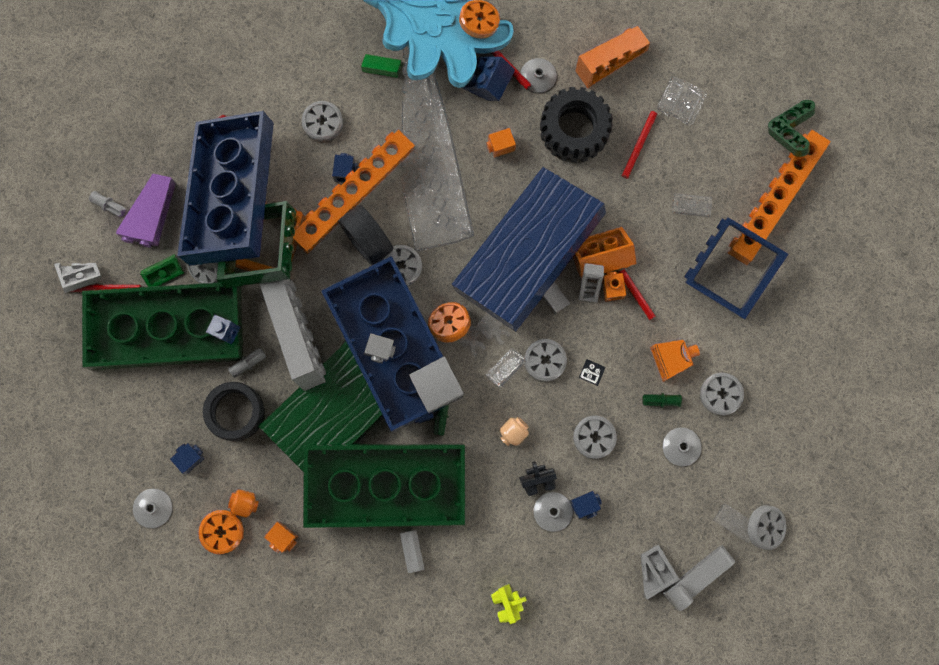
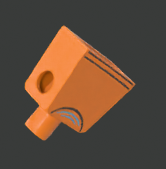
(673, 357)

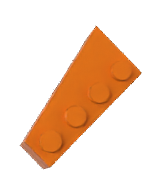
(611, 56)

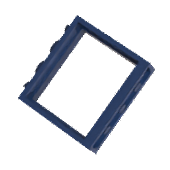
(760, 286)

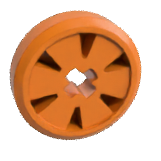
(474, 27)
(449, 332)
(208, 532)

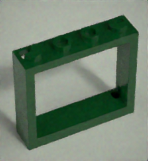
(226, 269)

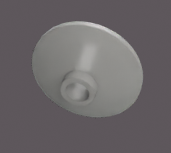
(542, 82)
(672, 448)
(542, 511)
(161, 512)

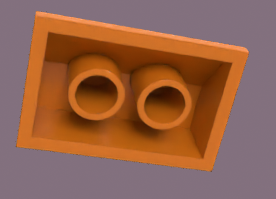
(610, 249)

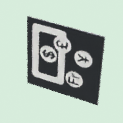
(592, 372)

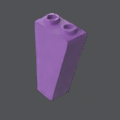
(148, 213)

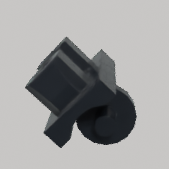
(536, 476)

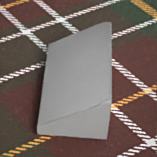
(555, 299)

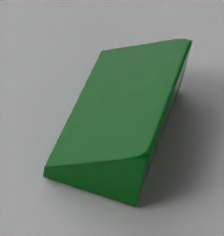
(381, 65)
(162, 271)

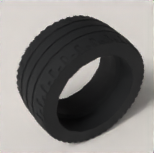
(366, 234)
(213, 400)

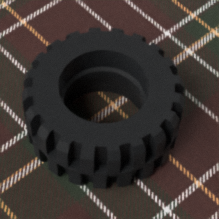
(580, 102)

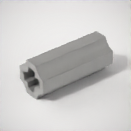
(412, 551)

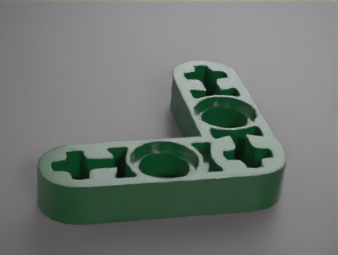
(802, 112)

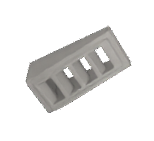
(595, 272)

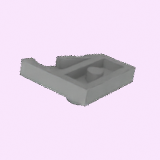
(77, 275)
(656, 572)

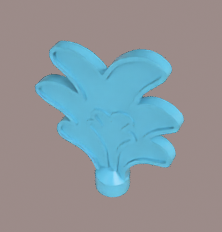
(434, 31)

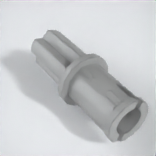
(107, 204)
(247, 362)

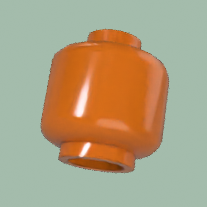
(243, 503)

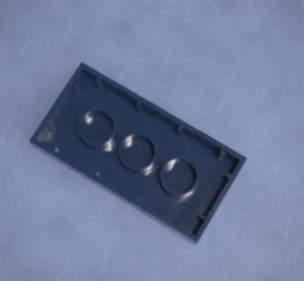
(226, 189)
(529, 248)
(382, 305)

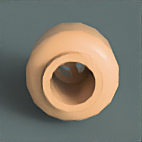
(514, 431)

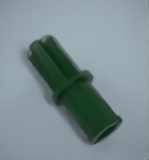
(661, 400)
(440, 421)

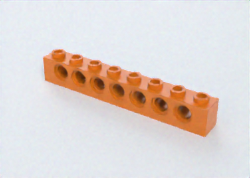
(396, 140)
(745, 252)

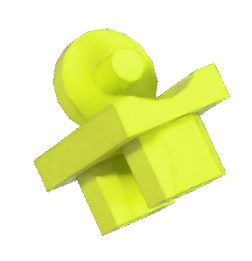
(511, 602)

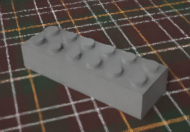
(293, 333)

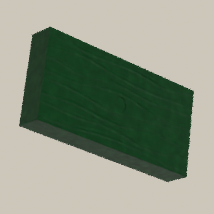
(158, 326)
(329, 413)
(383, 485)

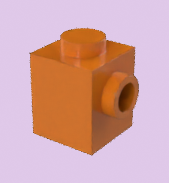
(501, 143)
(613, 286)
(281, 538)

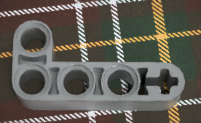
(697, 578)

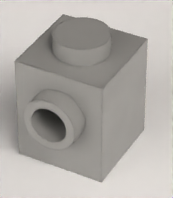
(379, 348)

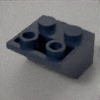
(490, 78)

